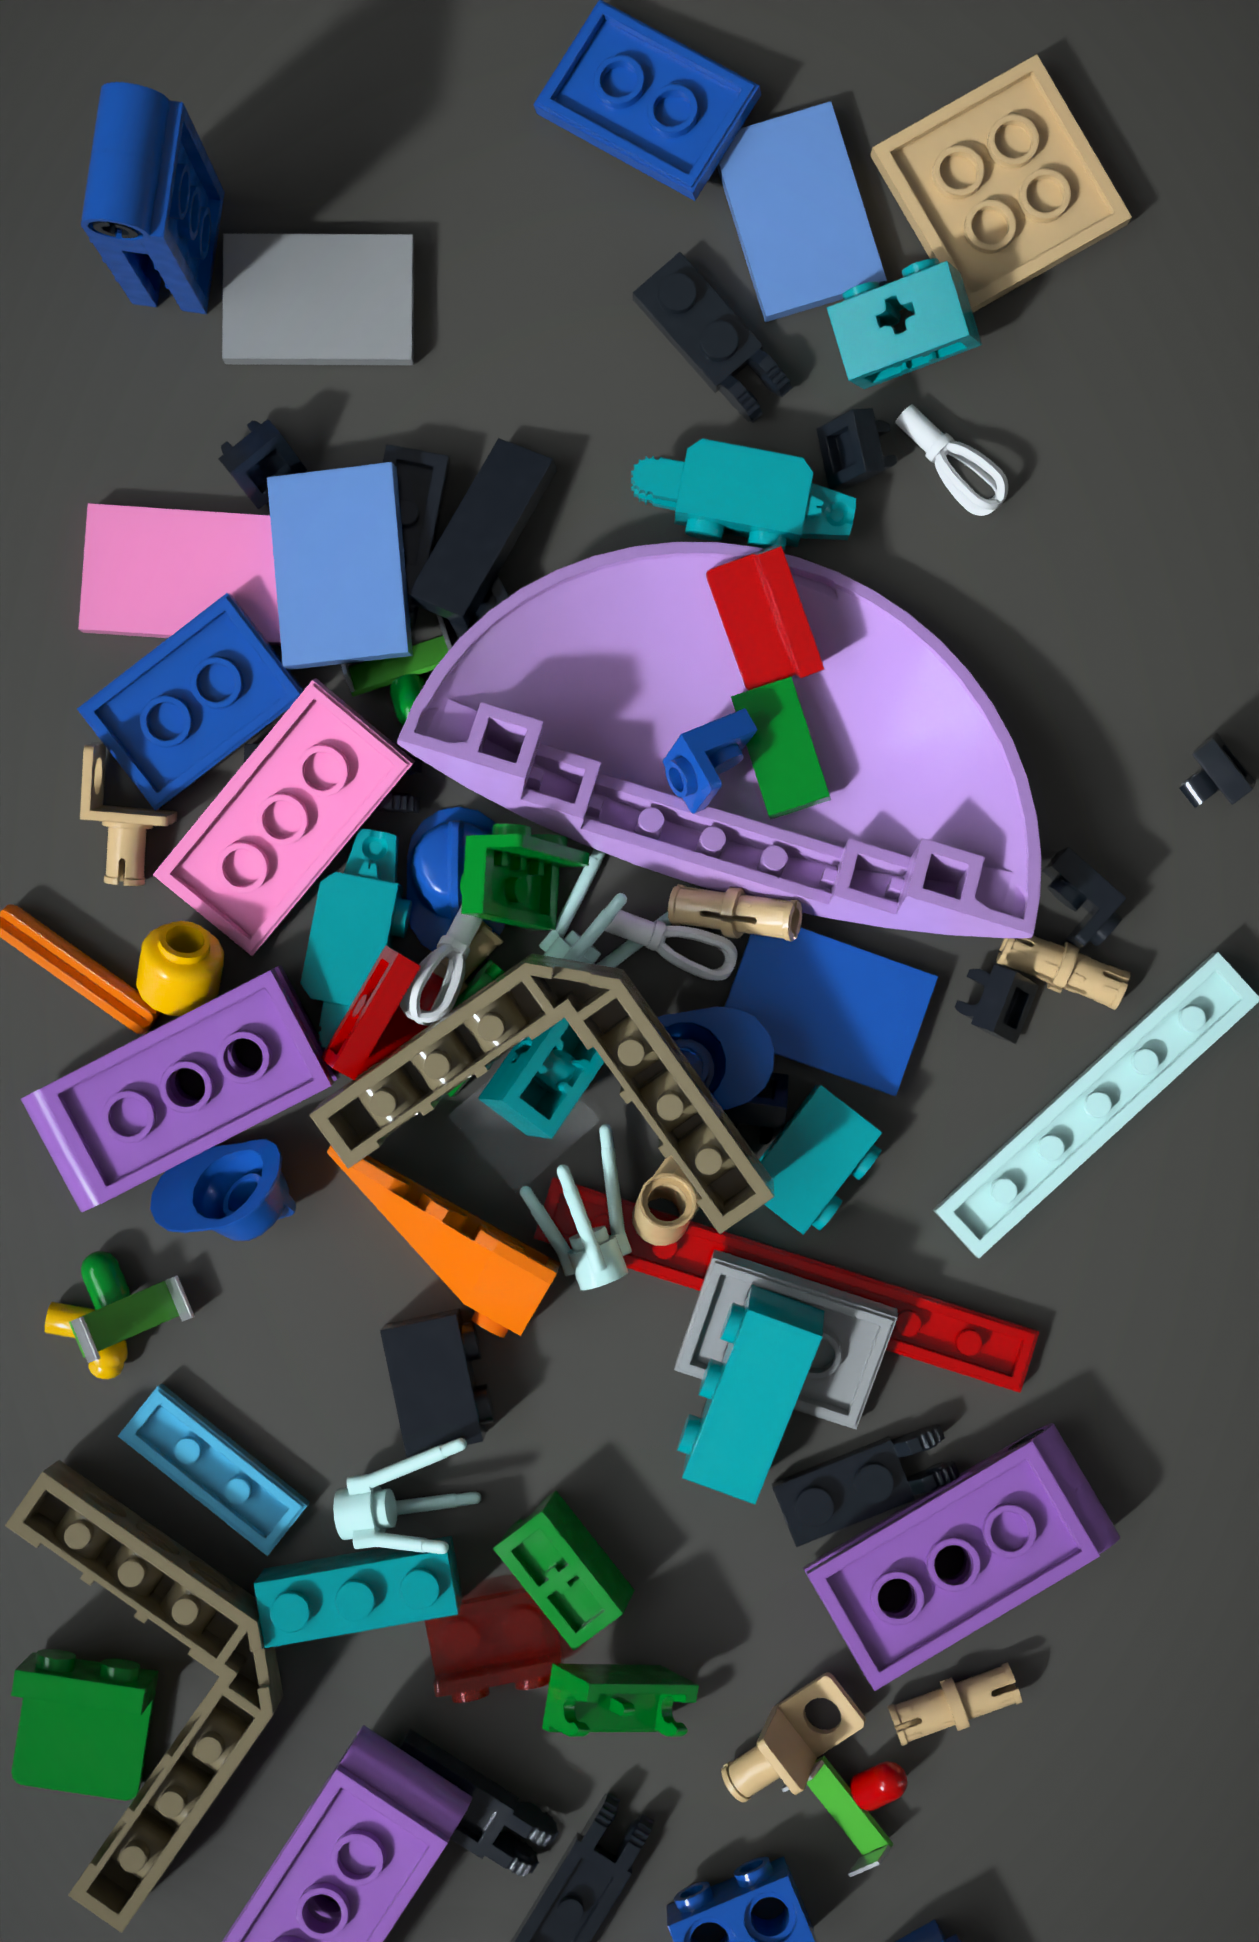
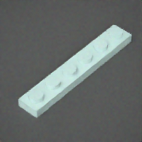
(1096, 1104)

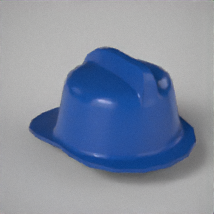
(436, 870)
(726, 1050)
(225, 1190)

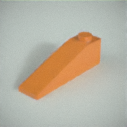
(472, 1257)

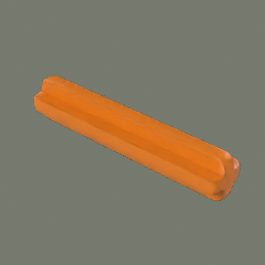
(76, 969)

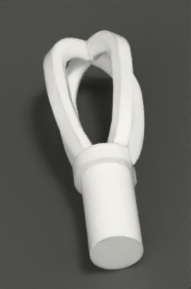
(939, 445)
(653, 937)
(454, 947)

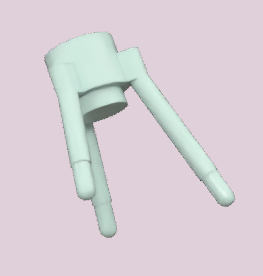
(580, 947)
(594, 1254)
(366, 1510)

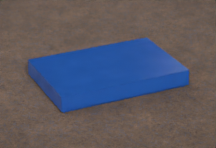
(647, 99)
(192, 701)
(834, 1005)

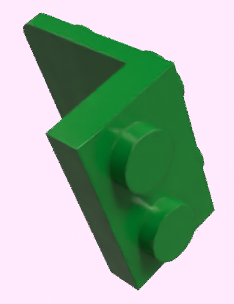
(82, 1724)

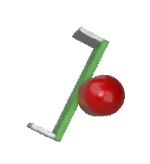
(850, 1806)

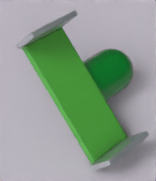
(399, 672)
(119, 1312)

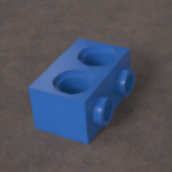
(732, 1903)

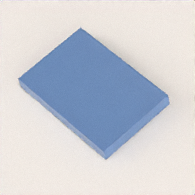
(798, 212)
(339, 566)

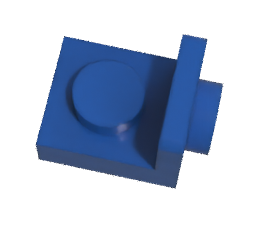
(705, 753)

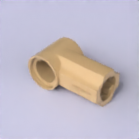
(673, 1185)

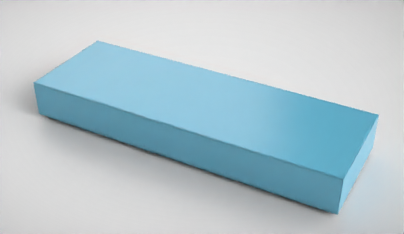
(213, 1469)

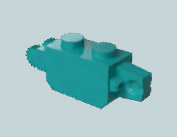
(744, 495)
(352, 924)

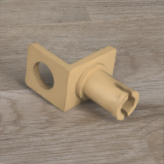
(125, 824)
(790, 1742)

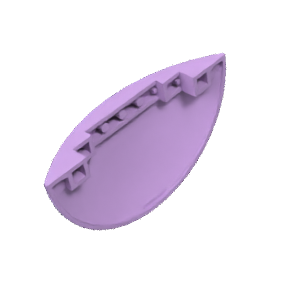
(602, 665)

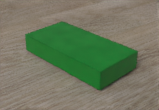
(782, 749)

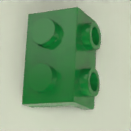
(516, 875)

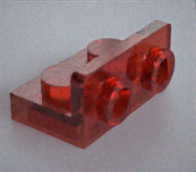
(493, 1644)

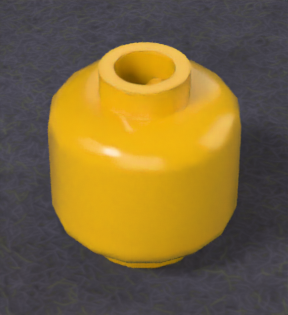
(179, 968)

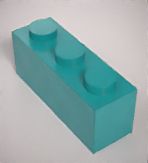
(750, 1393)
(356, 1593)

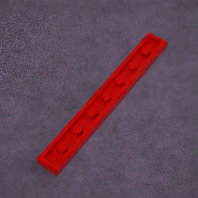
(925, 1325)

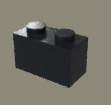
(436, 1380)

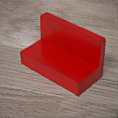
(764, 618)
(375, 1019)

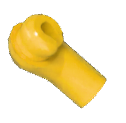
(111, 1358)

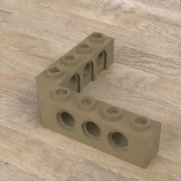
(604, 1014)
(200, 1611)

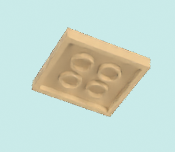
(1001, 183)

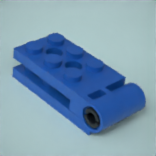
(152, 197)

